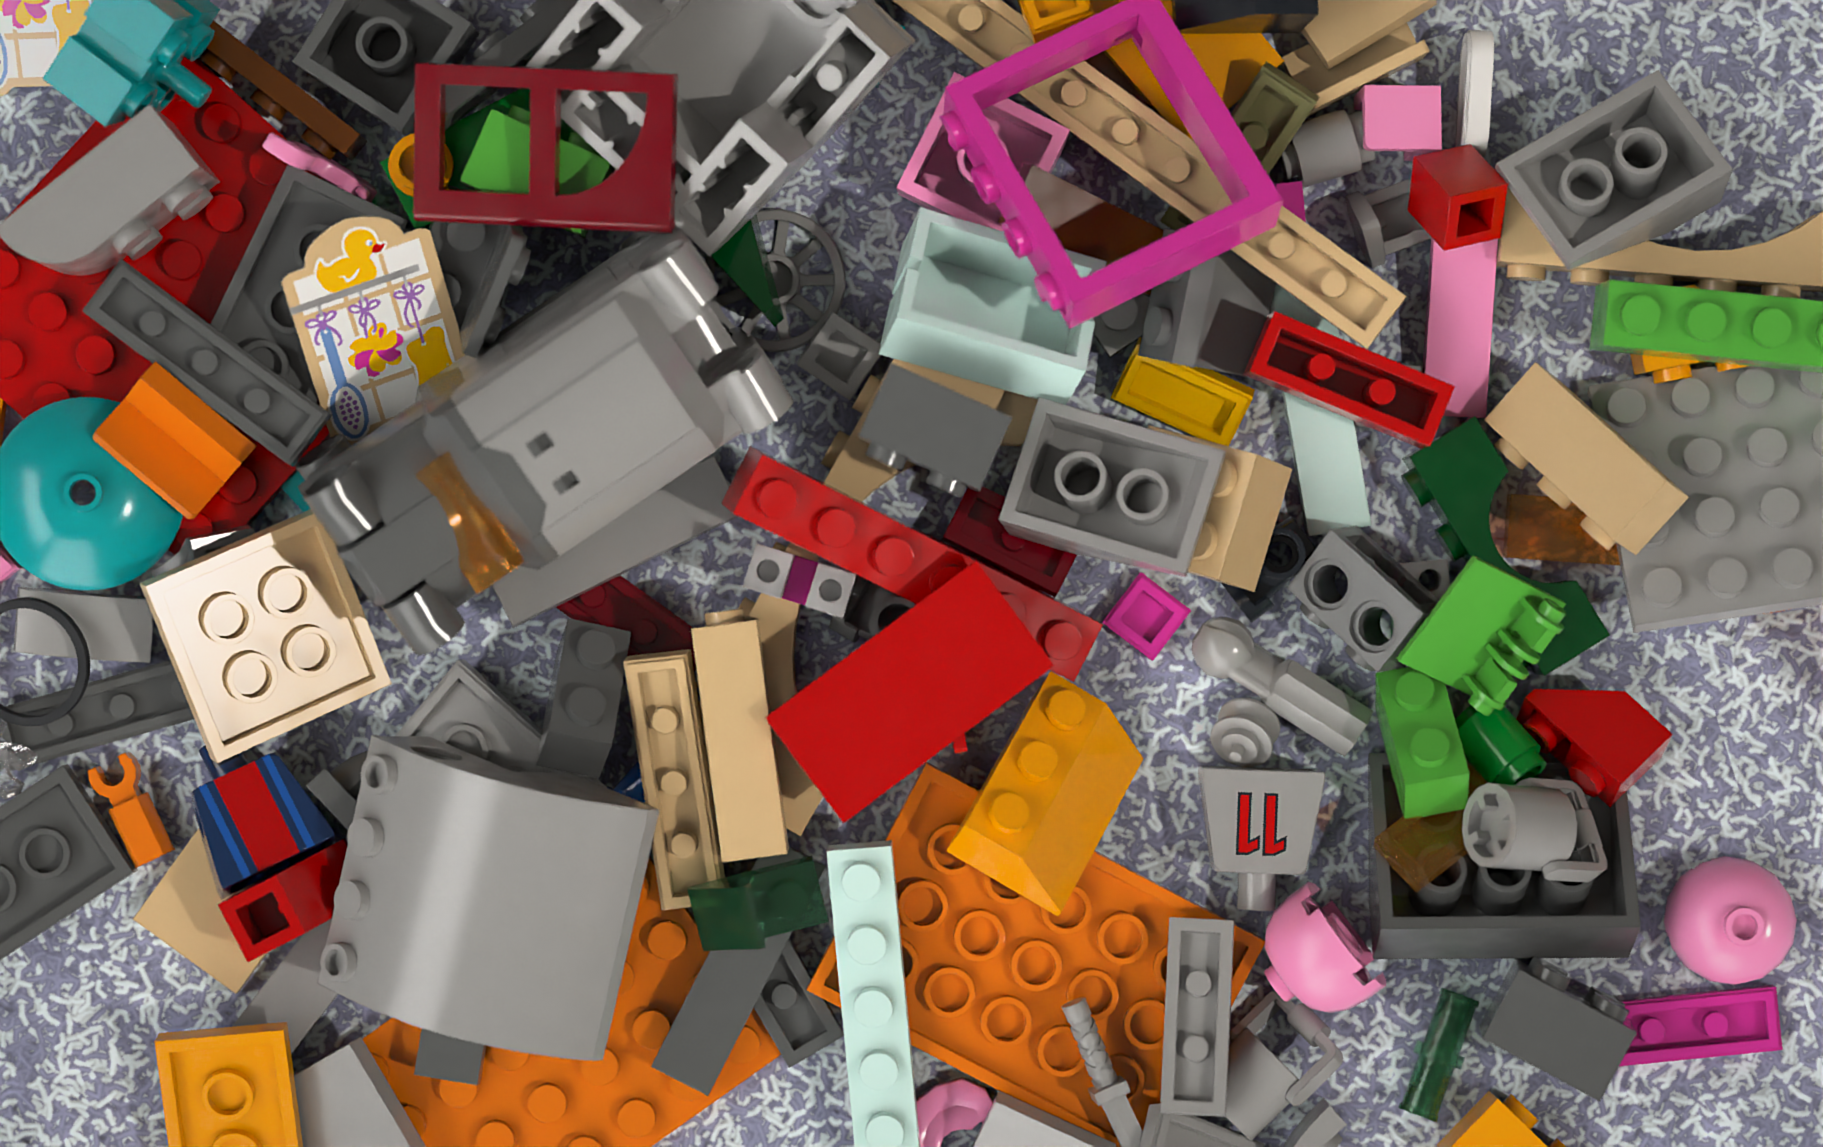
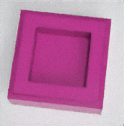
(1146, 616)

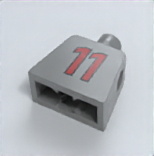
(1259, 825)

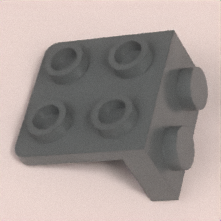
(1208, 315)

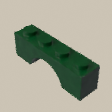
(1459, 482)

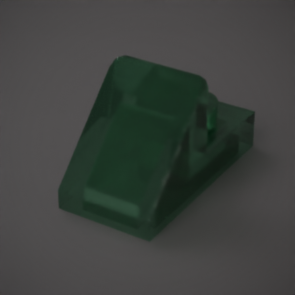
(757, 904)

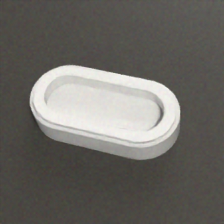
(1475, 90)

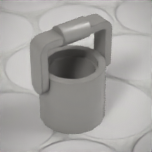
(1534, 829)
(1258, 1080)

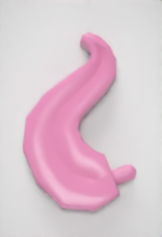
(308, 159)
(950, 1108)

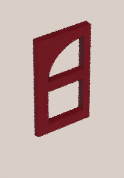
(631, 199)

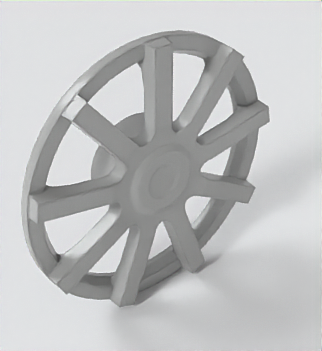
(789, 281)

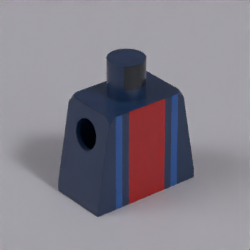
(255, 820)

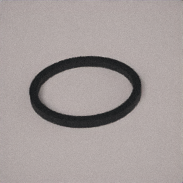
(82, 656)

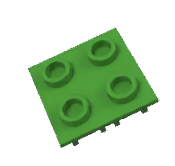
(1484, 634)

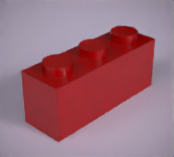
(1349, 380)

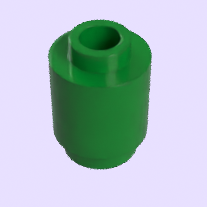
(1499, 746)

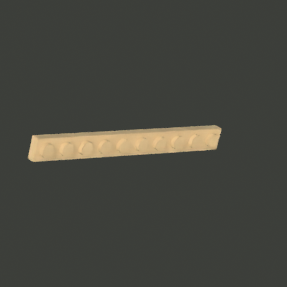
(1169, 166)

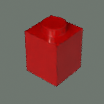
(1457, 197)

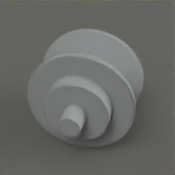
(1245, 732)

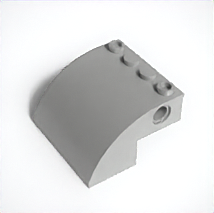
(753, 96)
(487, 899)

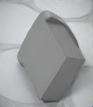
(1383, 222)

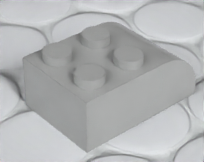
(113, 199)

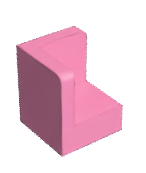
(1401, 118)

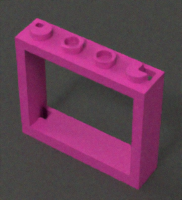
(1200, 108)

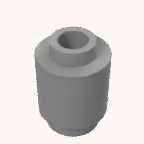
(1326, 148)

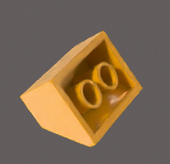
(1049, 795)

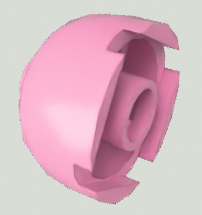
(1730, 920)
(1318, 955)

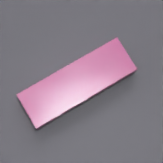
(1461, 323)

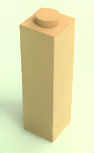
(739, 737)

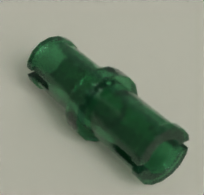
(1438, 1054)

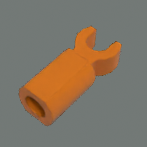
(133, 812)

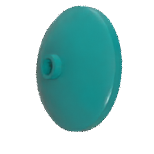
(51, 534)

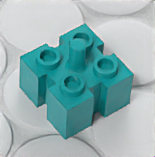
(133, 55)

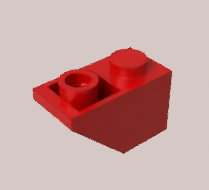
(1597, 736)
(285, 902)

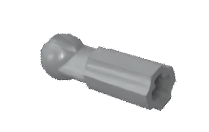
(1227, 650)

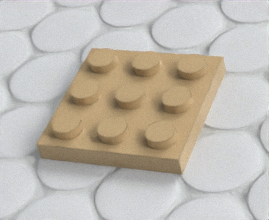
(265, 634)

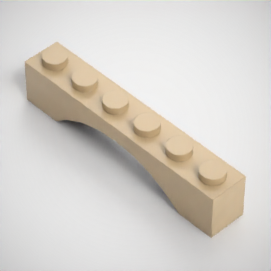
(1778, 266)

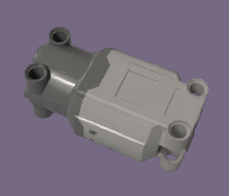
(548, 427)

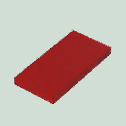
(909, 691)

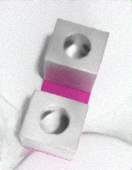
(799, 580)

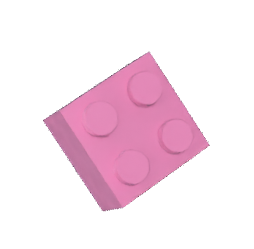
(942, 177)

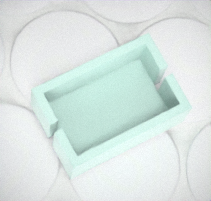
(976, 312)

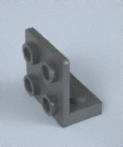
(476, 269)

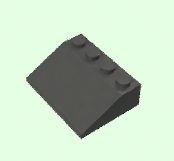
(1500, 910)

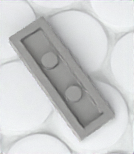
(1197, 1017)

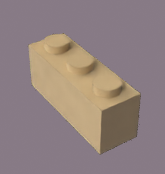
(1583, 461)

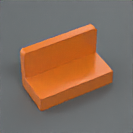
(173, 441)

